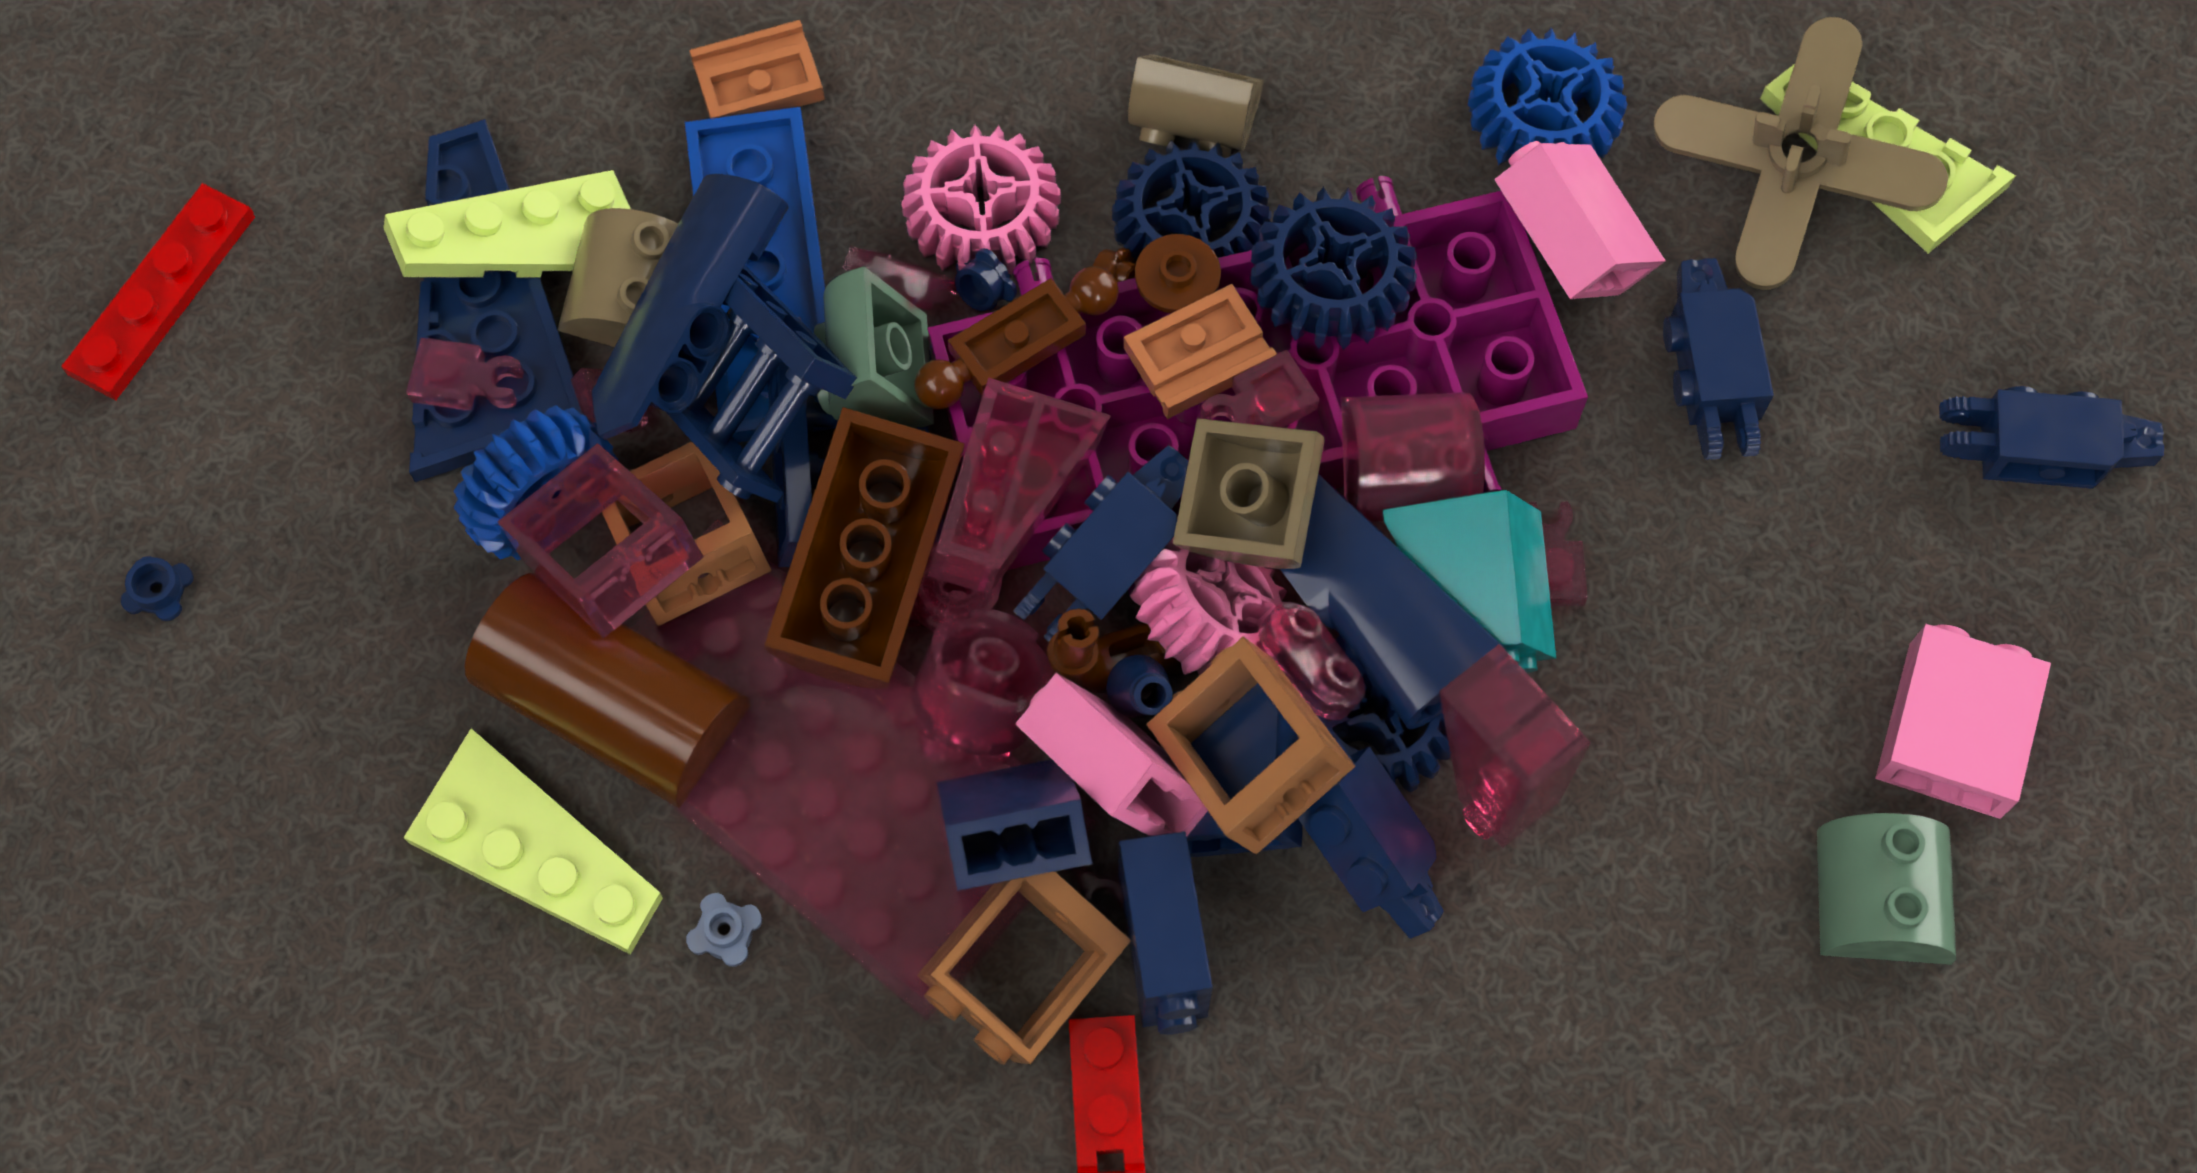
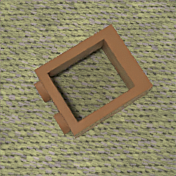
(729, 551)
(1288, 783)
(1070, 913)

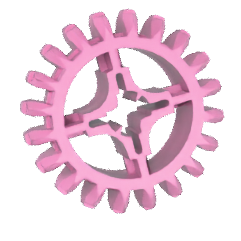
(935, 198)
(1203, 604)

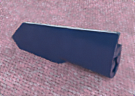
(679, 316)
(1385, 608)

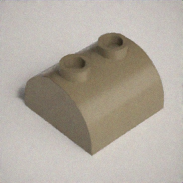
(1192, 103)
(612, 271)
(1249, 493)

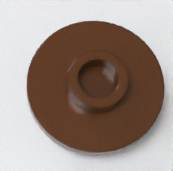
(1176, 272)

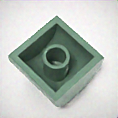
(880, 342)
(1886, 888)

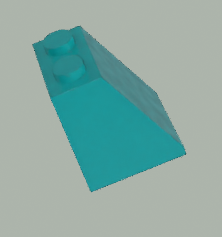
(1490, 561)

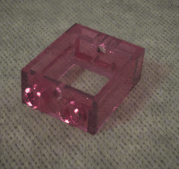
(626, 574)

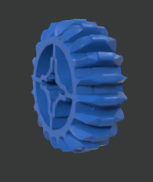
(1550, 82)
(518, 466)

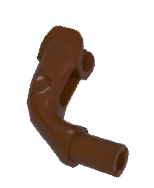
(1088, 658)

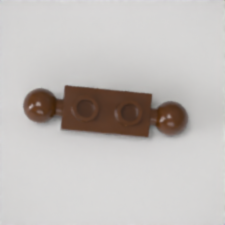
(1016, 336)

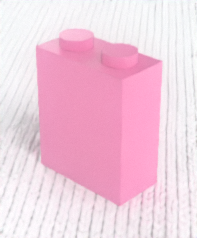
(1578, 219)
(1964, 720)
(1111, 759)

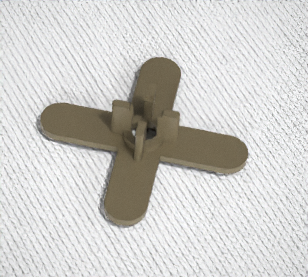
(1786, 185)

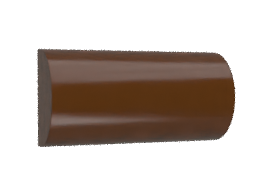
(863, 550)
(604, 695)

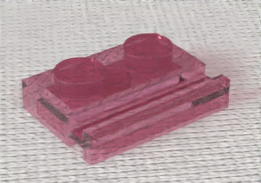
(911, 281)

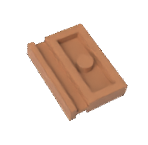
(758, 72)
(1197, 350)

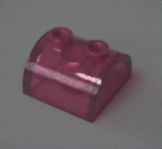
(1410, 450)

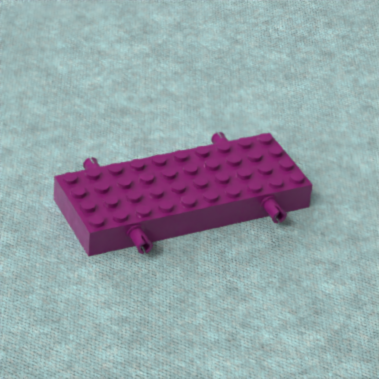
(1470, 326)

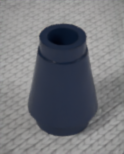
(1128, 680)

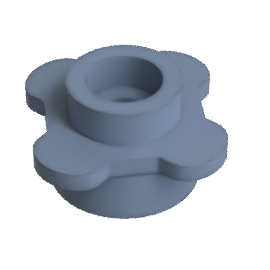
(729, 947)

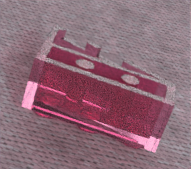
(1010, 479)
(1507, 746)

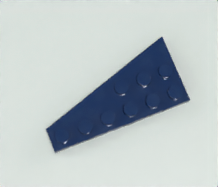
(492, 311)

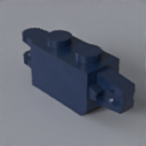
(1719, 358)
(2049, 436)
(1116, 541)
(1376, 844)

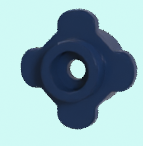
(984, 281)
(144, 576)

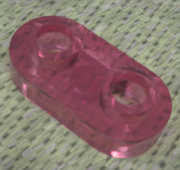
(1312, 660)

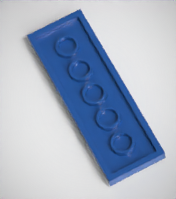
(772, 152)

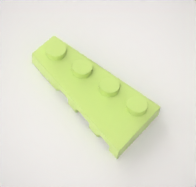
(1969, 182)
(501, 231)
(523, 842)

